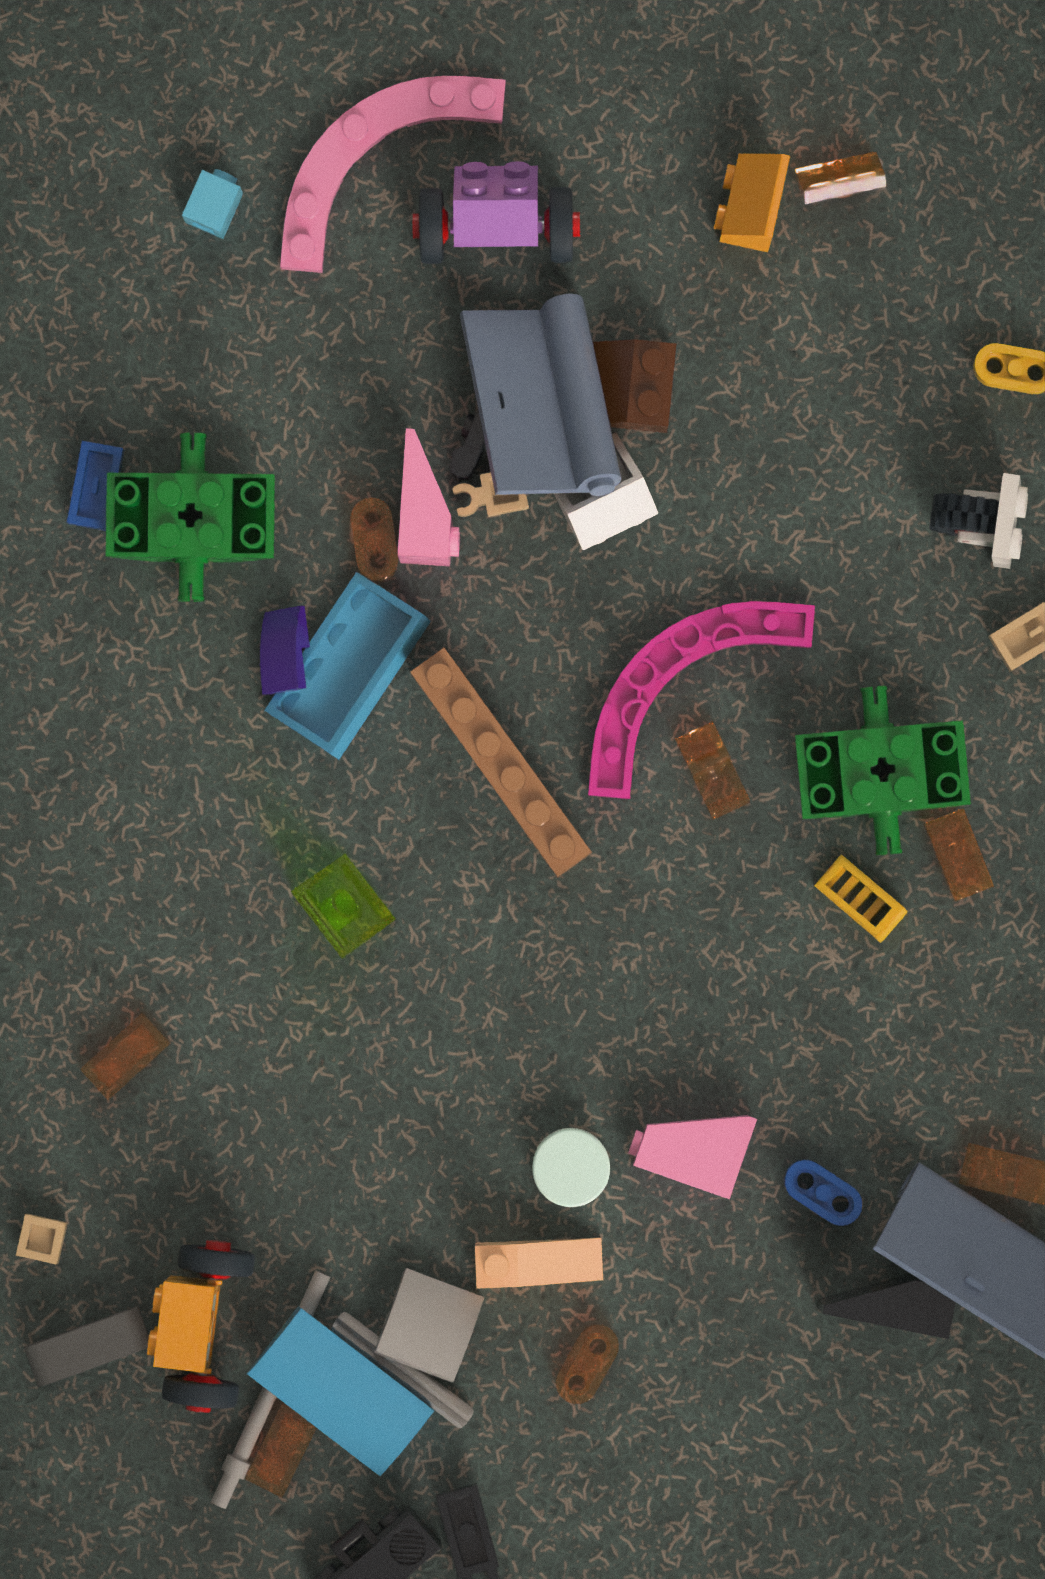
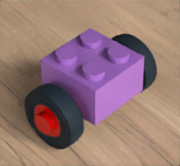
(495, 210)

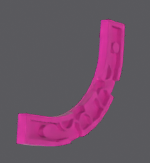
(665, 657)

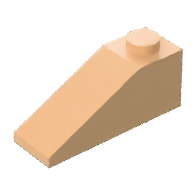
(538, 1262)

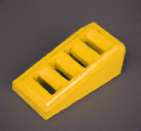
(890, 920)

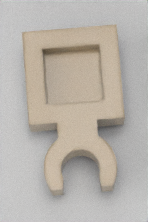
(486, 497)

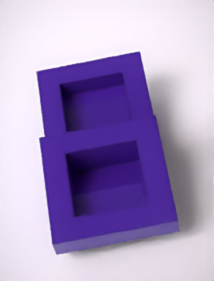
(281, 647)

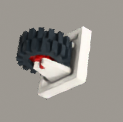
(984, 518)

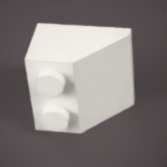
(600, 517)

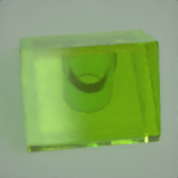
(343, 906)

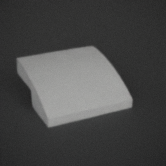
(429, 1325)

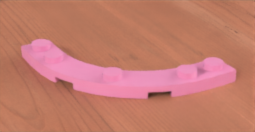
(360, 130)

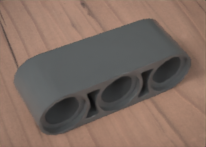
(87, 1346)

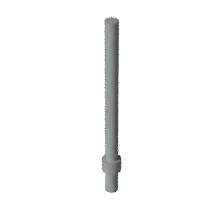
(237, 1463)

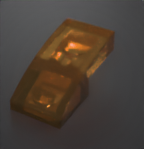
(712, 770)
(1004, 1173)

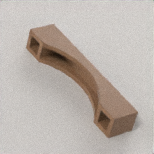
(500, 762)

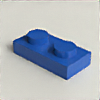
(90, 484)

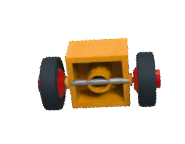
(188, 1325)

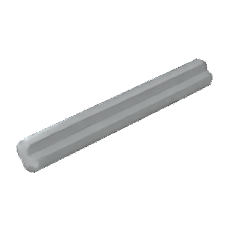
(414, 1380)

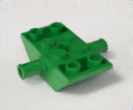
(148, 511)
(924, 761)

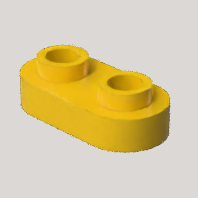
(1014, 368)

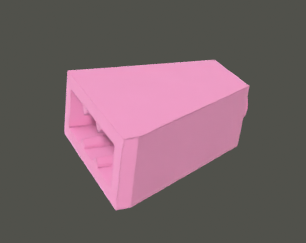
(695, 1151)

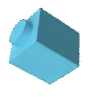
(213, 202)

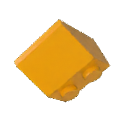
(753, 200)

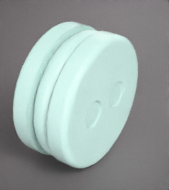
(571, 1167)

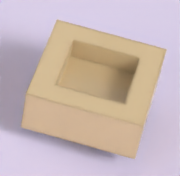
(41, 1238)

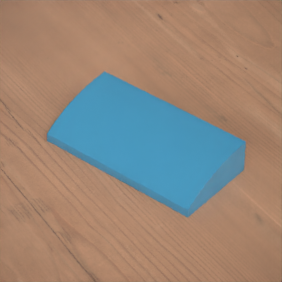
(349, 665)
(340, 1391)

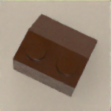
(637, 382)

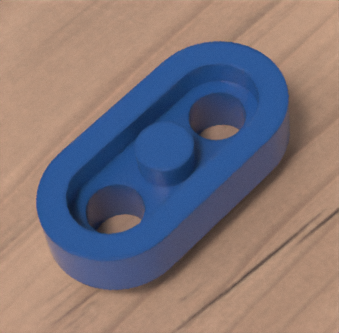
(822, 1192)

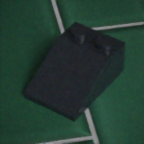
(895, 1303)

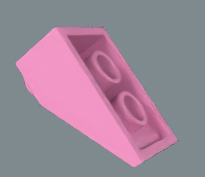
(425, 521)

